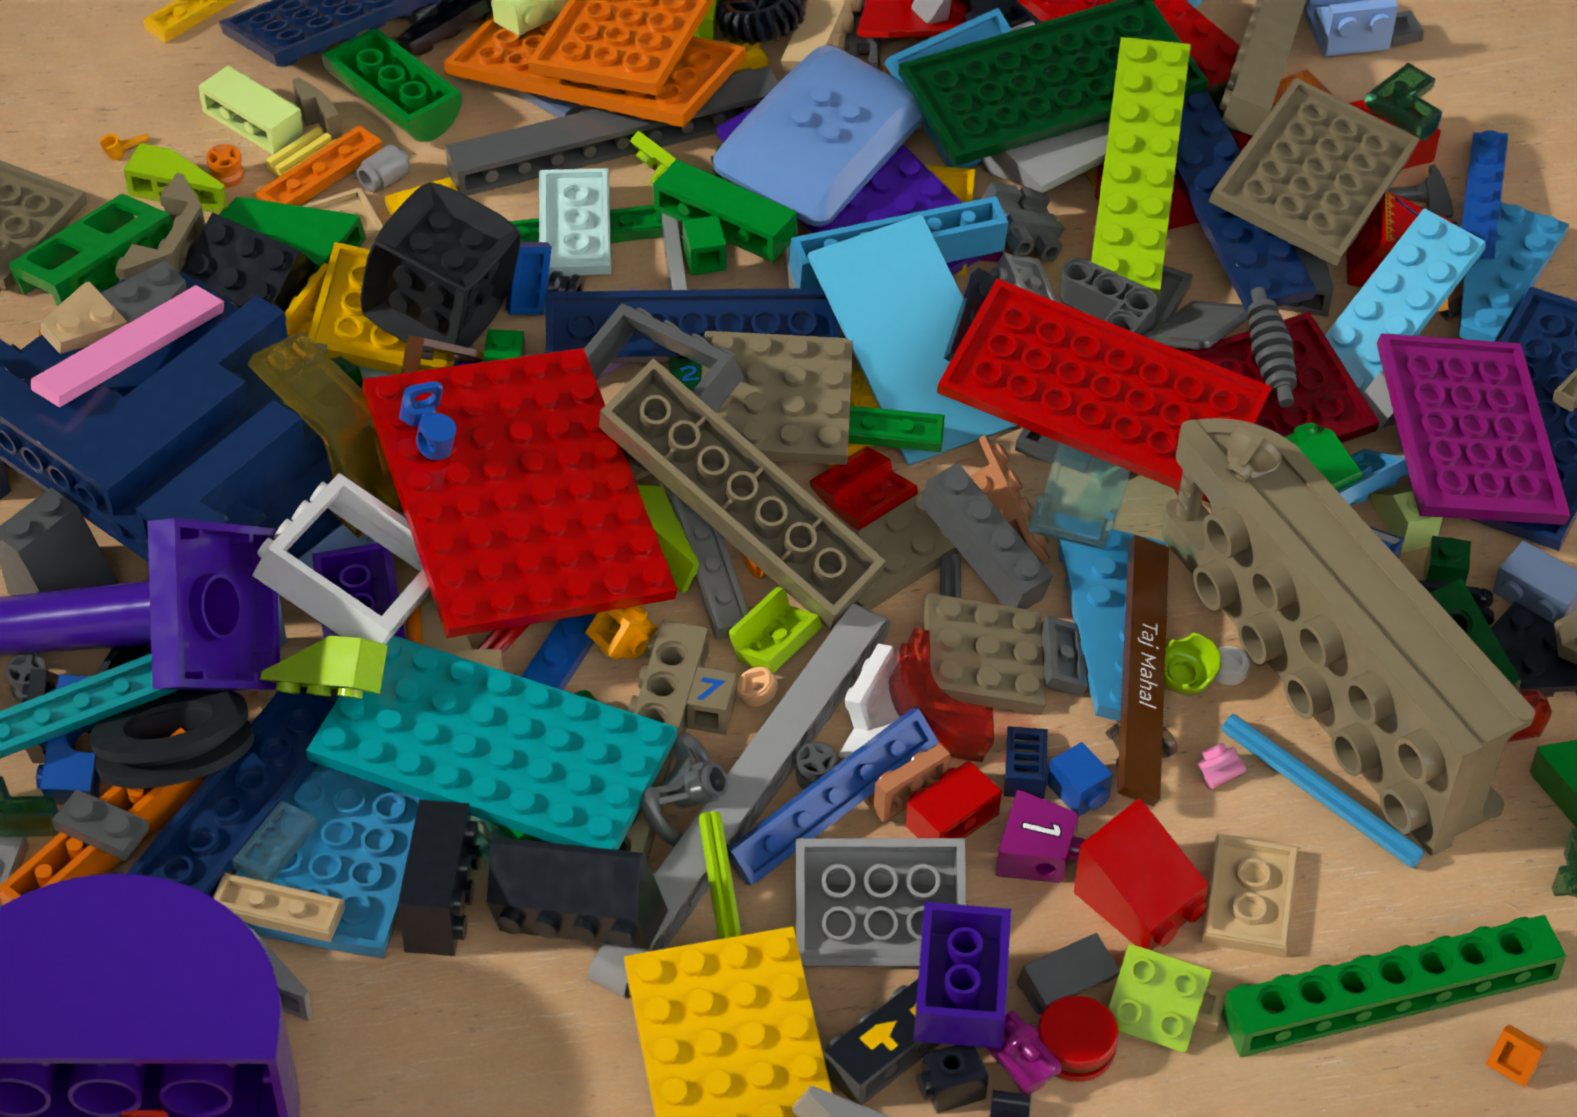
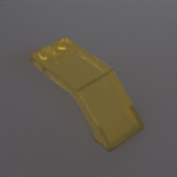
(333, 409)

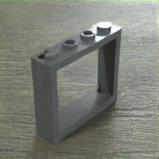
(625, 321)

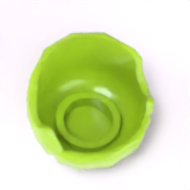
(1191, 664)

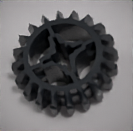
(758, 19)

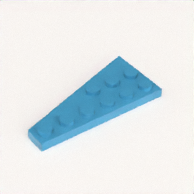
(1498, 285)
(1098, 604)

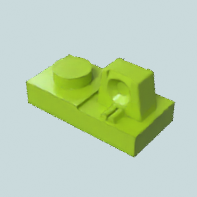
(651, 154)

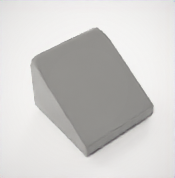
(932, 10)

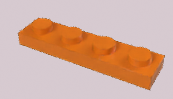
(322, 168)

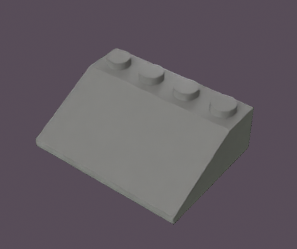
(1053, 159)
(867, 897)

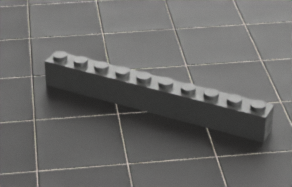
(590, 137)

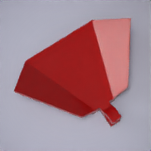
(898, 19)

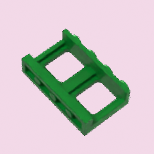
(91, 248)

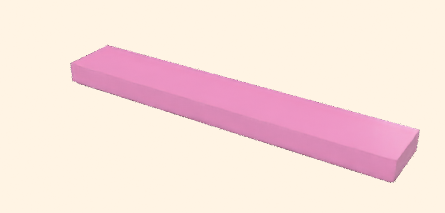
(126, 346)

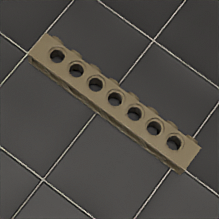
(664, 698)

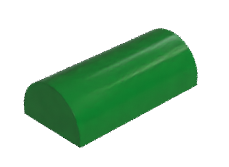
(395, 84)

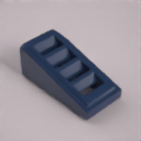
(1028, 782)

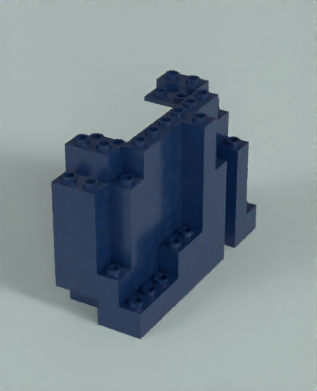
(170, 434)

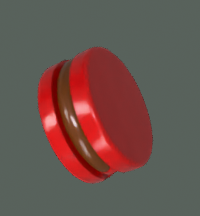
(1080, 1036)

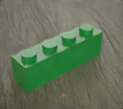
(744, 216)

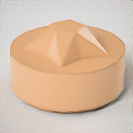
(757, 686)

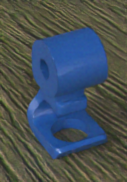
(434, 431)

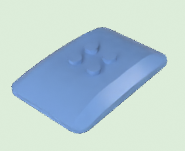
(820, 135)

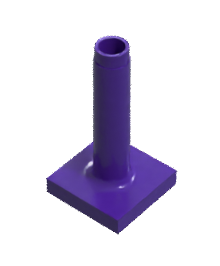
(198, 611)

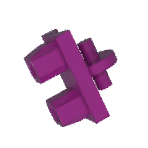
(1025, 1055)

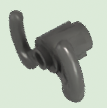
(689, 784)

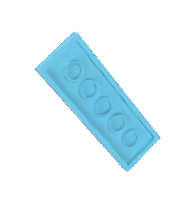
(1403, 292)

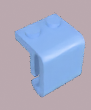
(1351, 25)

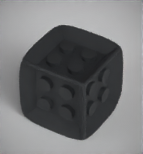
(439, 267)

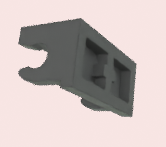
(1067, 972)

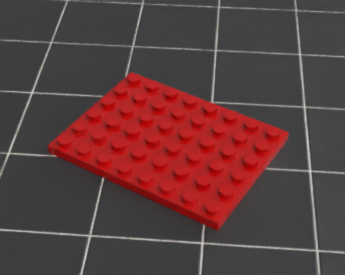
(530, 505)

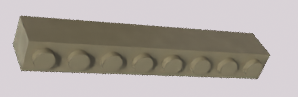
(1260, 63)

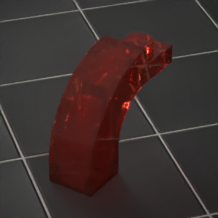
(959, 727)

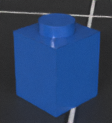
(1080, 779)

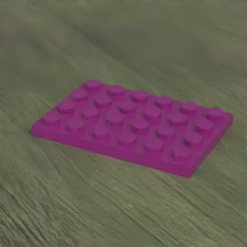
(1471, 430)

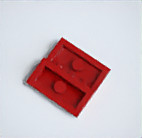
(863, 488)

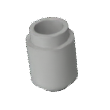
(383, 168)

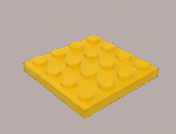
(345, 328)

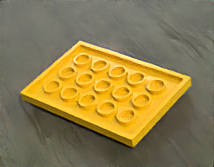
(726, 1026)

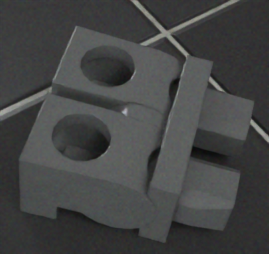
(1029, 221)

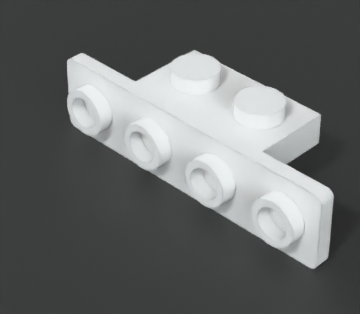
(870, 699)

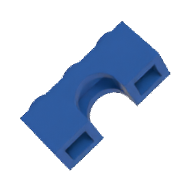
(65, 767)

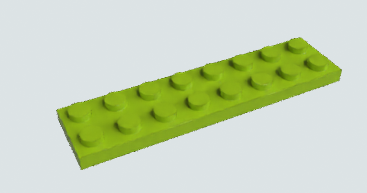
(1141, 160)

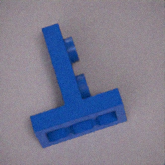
(530, 280)

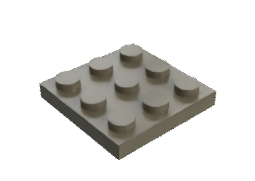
(986, 653)

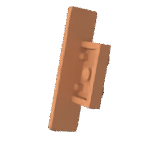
(1003, 489)

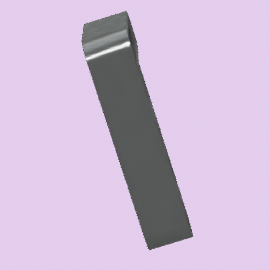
(1108, 296)

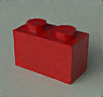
(954, 804)

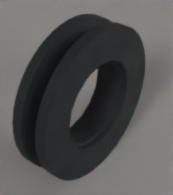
(138, 746)

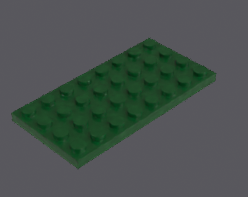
(1033, 79)

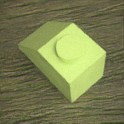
(1401, 517)

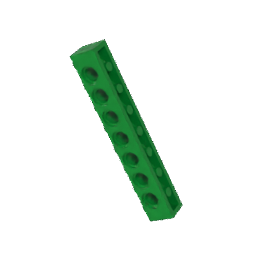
(1534, 961)

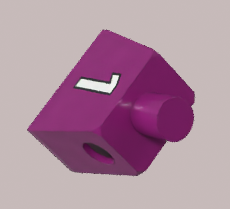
(1038, 840)

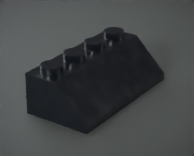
(574, 893)

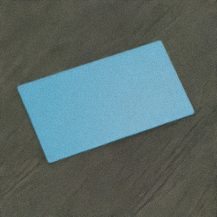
(900, 313)

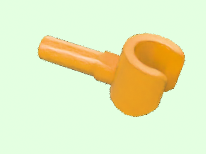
(115, 148)

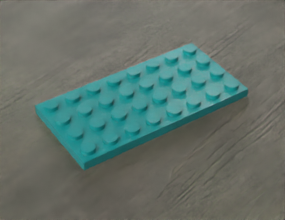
(499, 743)

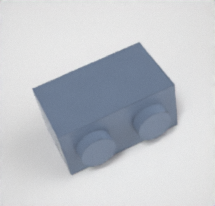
(1538, 582)

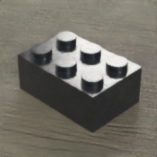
(247, 264)
(438, 878)

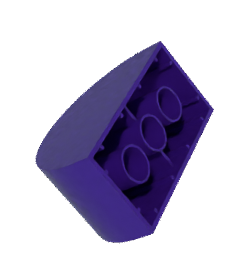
(138, 1003)

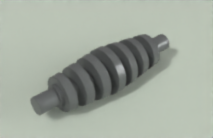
(1272, 346)

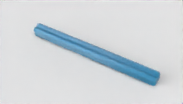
(1323, 791)

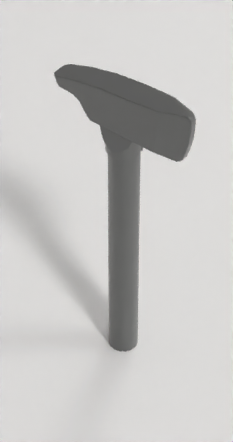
(1431, 191)

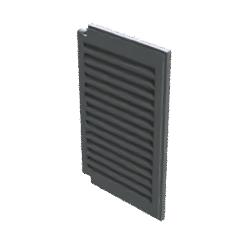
(1199, 325)

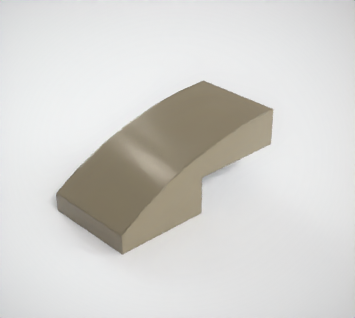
(316, 108)

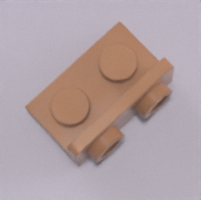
(897, 786)

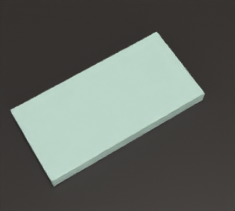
(576, 220)

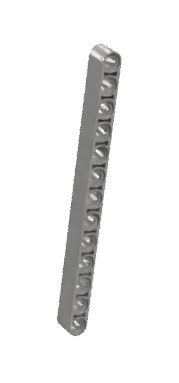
(755, 778)

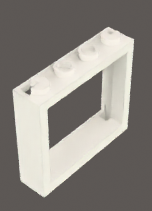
(320, 596)

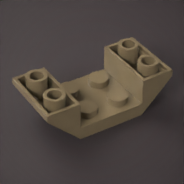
(187, 226)

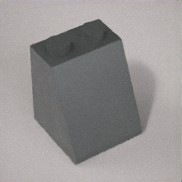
(51, 548)

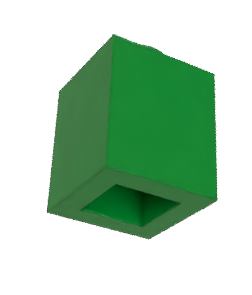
(704, 245)

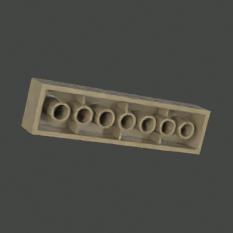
(741, 493)

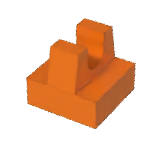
(1516, 1055)

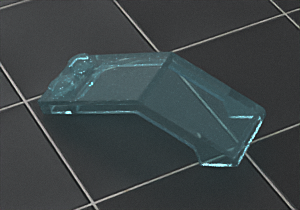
(1080, 499)

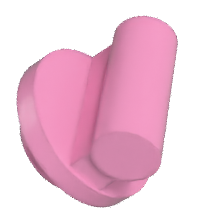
(1220, 765)

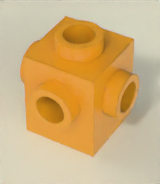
(622, 632)

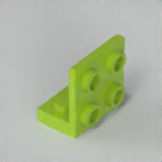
(1158, 997)

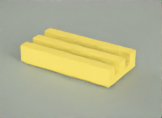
(298, 151)

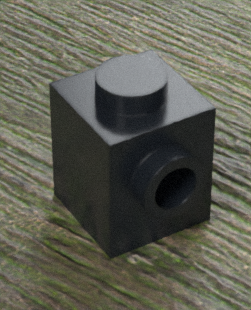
(953, 1077)

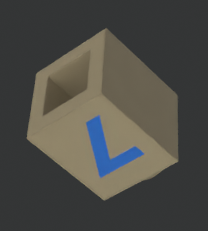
(711, 700)

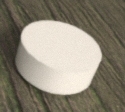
(1233, 666)

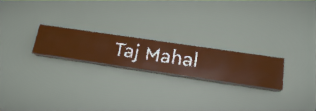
(1143, 671)

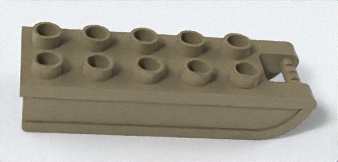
(1346, 633)

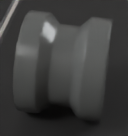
(19, 672)
(816, 756)

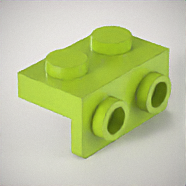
(772, 632)

